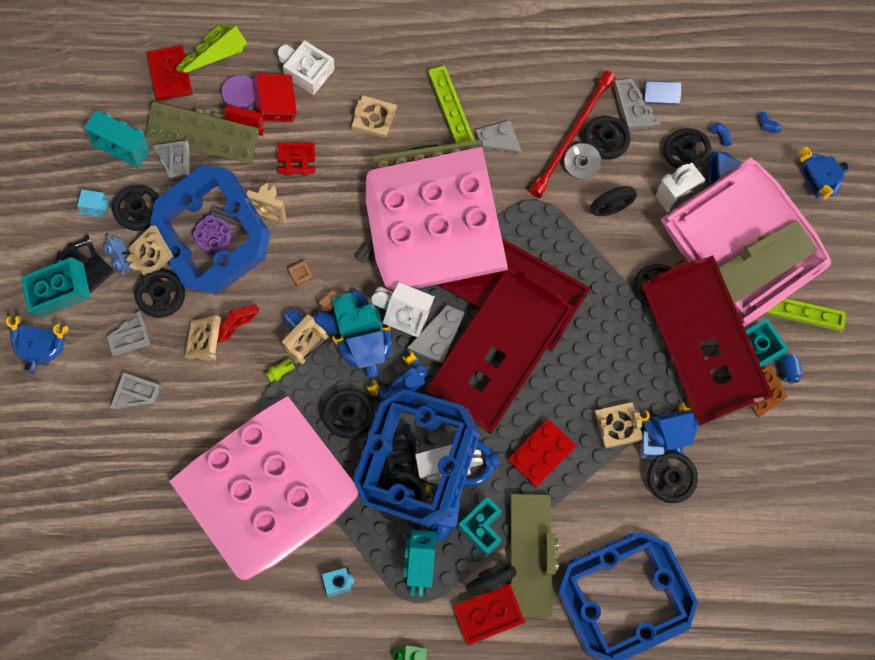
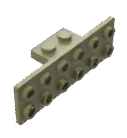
(203, 131)
(422, 151)
(766, 260)
(533, 553)

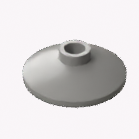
(585, 153)

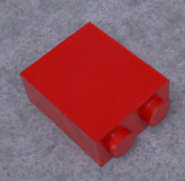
(274, 97)

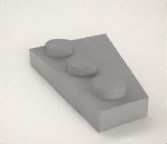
(633, 109)
(438, 335)

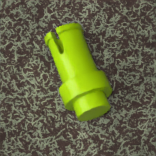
(275, 373)

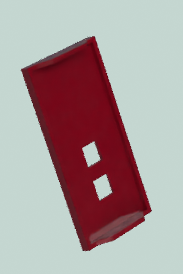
(478, 288)
(692, 309)
(519, 322)

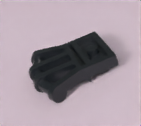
(95, 268)
(413, 444)

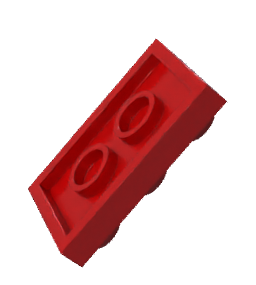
(166, 79)
(542, 453)
(489, 614)

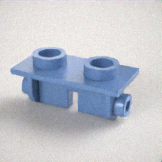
(114, 248)

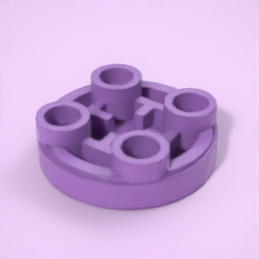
(238, 91)
(212, 234)

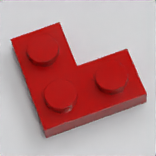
(235, 319)

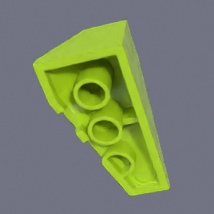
(218, 44)

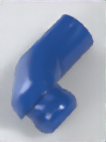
(769, 125)
(723, 131)
(362, 301)

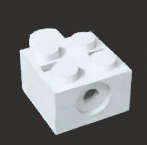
(306, 65)
(679, 187)
(405, 307)
(428, 463)

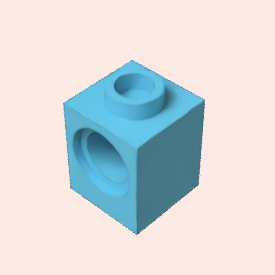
(92, 203)
(329, 577)

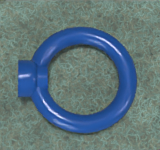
(491, 463)

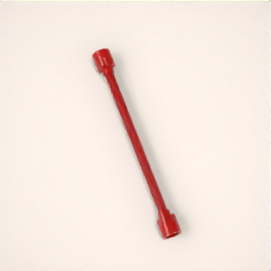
(540, 185)

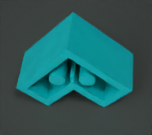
(355, 320)
(477, 530)

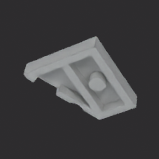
(499, 137)
(174, 158)
(129, 336)
(134, 393)

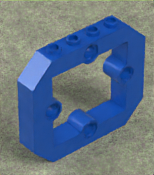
(240, 260)
(451, 482)
(664, 564)

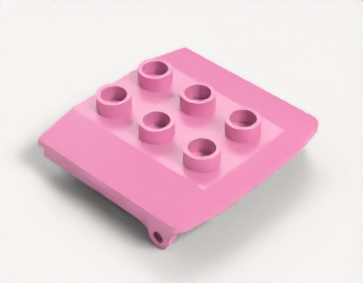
(732, 216)
(434, 220)
(265, 489)

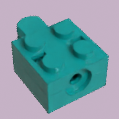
(420, 560)

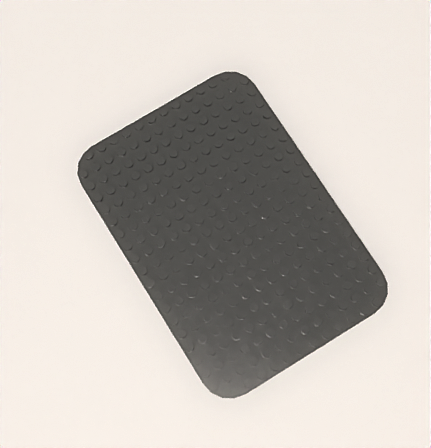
(602, 361)

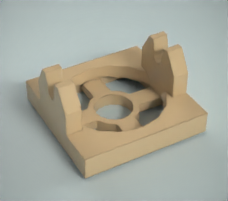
(381, 131)
(269, 206)
(138, 263)
(196, 328)
(291, 340)
(604, 429)

